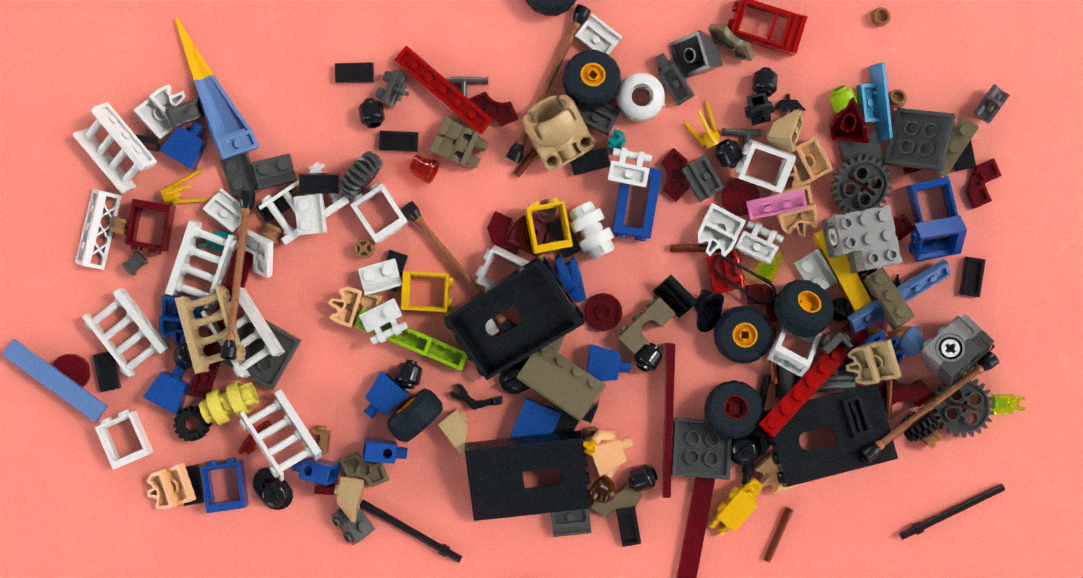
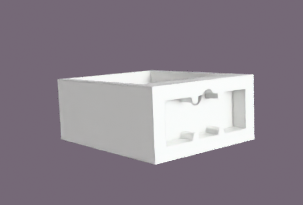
(783, 172)
(390, 229)
(485, 281)
(796, 364)
(109, 446)

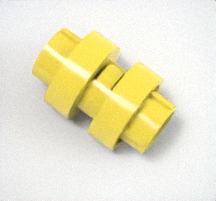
(221, 406)

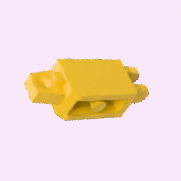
(737, 507)

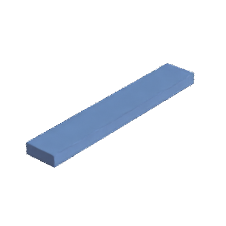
(908, 291)
(55, 380)

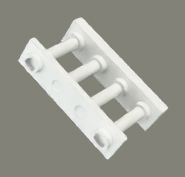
(126, 140)
(289, 232)
(189, 249)
(145, 329)
(261, 330)
(300, 434)

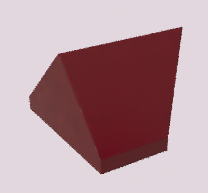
(849, 125)

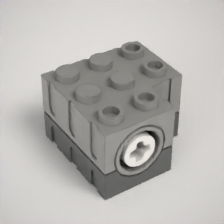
(864, 237)
(955, 349)

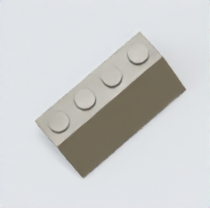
(561, 382)

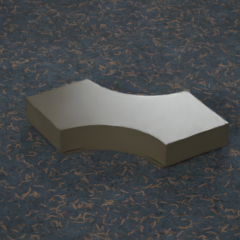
(738, 48)
(372, 472)
(624, 498)

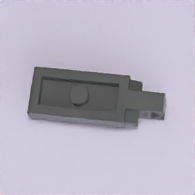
(674, 80)

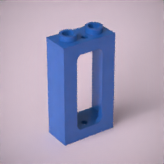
(646, 230)

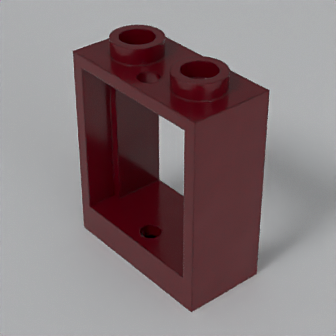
(133, 225)

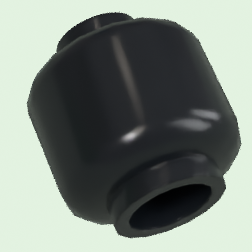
(765, 81)
(371, 113)
(728, 153)
(182, 357)
(648, 357)
(409, 374)
(642, 477)

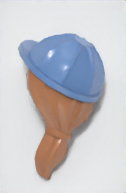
(910, 338)

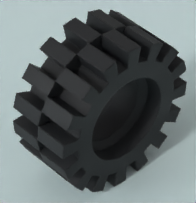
(181, 428)
(921, 428)

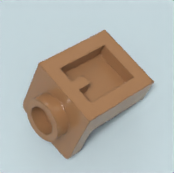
(324, 439)

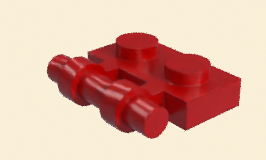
(718, 283)

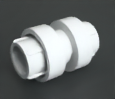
(596, 240)

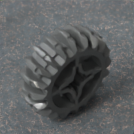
(360, 174)

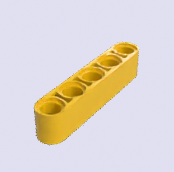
(848, 282)

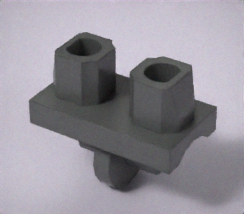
(394, 89)
(991, 104)

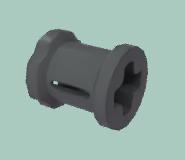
(135, 263)

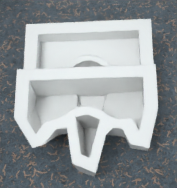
(153, 110)
(719, 230)

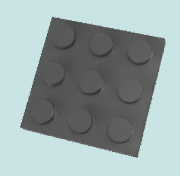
(920, 139)
(270, 368)
(699, 451)

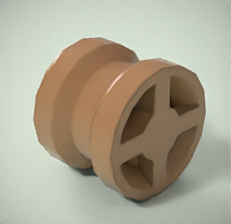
(120, 225)
(272, 232)
(361, 246)
(932, 439)

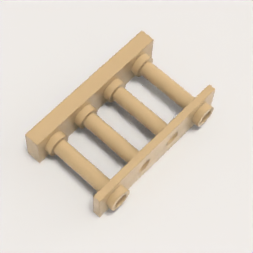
(191, 325)

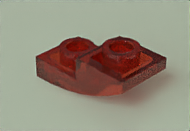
(249, 443)

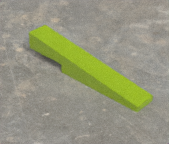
(425, 345)

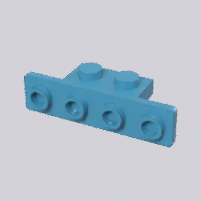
(874, 101)

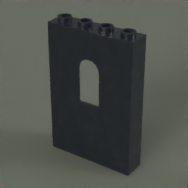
(540, 301)
(802, 466)
(497, 475)

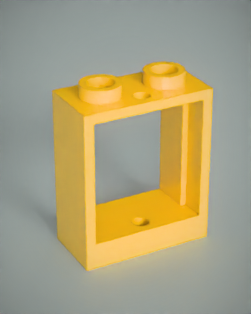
(535, 206)
(407, 287)

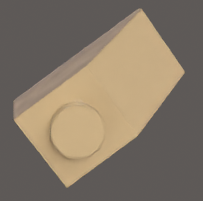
(786, 131)
(456, 428)
(349, 496)

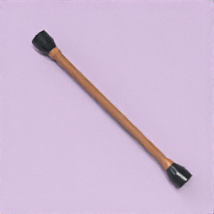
(579, 17)
(413, 213)
(229, 348)
(872, 450)

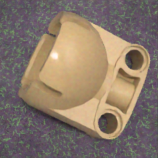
(557, 131)

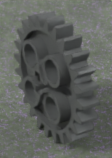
(872, 169)
(959, 422)

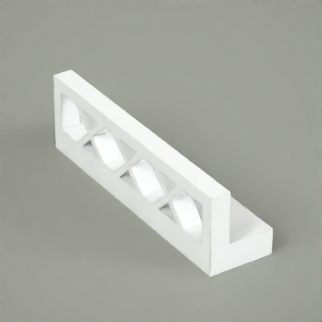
(91, 227)

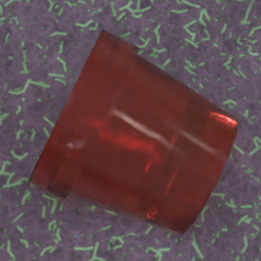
(424, 168)

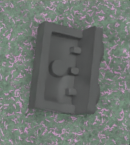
(831, 340)
(353, 531)

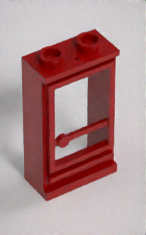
(791, 35)

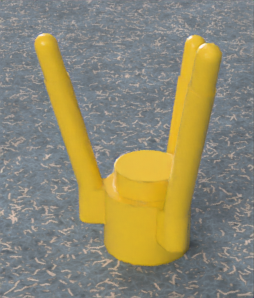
(710, 137)
(173, 192)

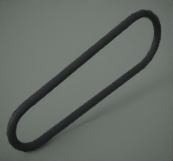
(747, 270)

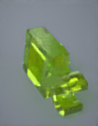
(769, 271)
(1006, 403)

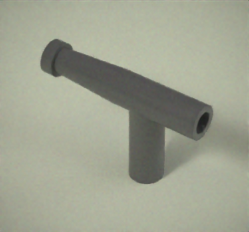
(463, 81)
(746, 133)

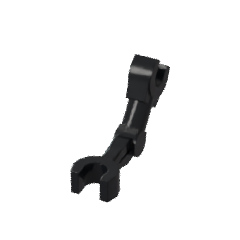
(473, 404)

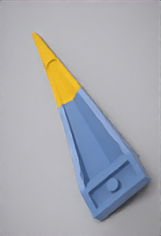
(226, 125)

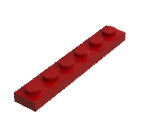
(443, 90)
(802, 391)

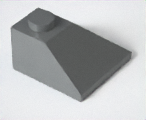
(695, 54)

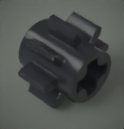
(841, 309)

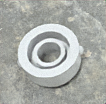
(629, 108)

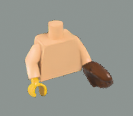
(607, 457)

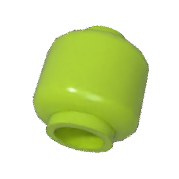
(840, 97)

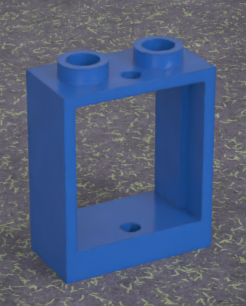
(947, 193)
(937, 248)
(211, 505)

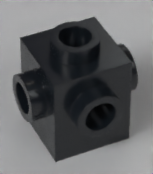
(758, 108)

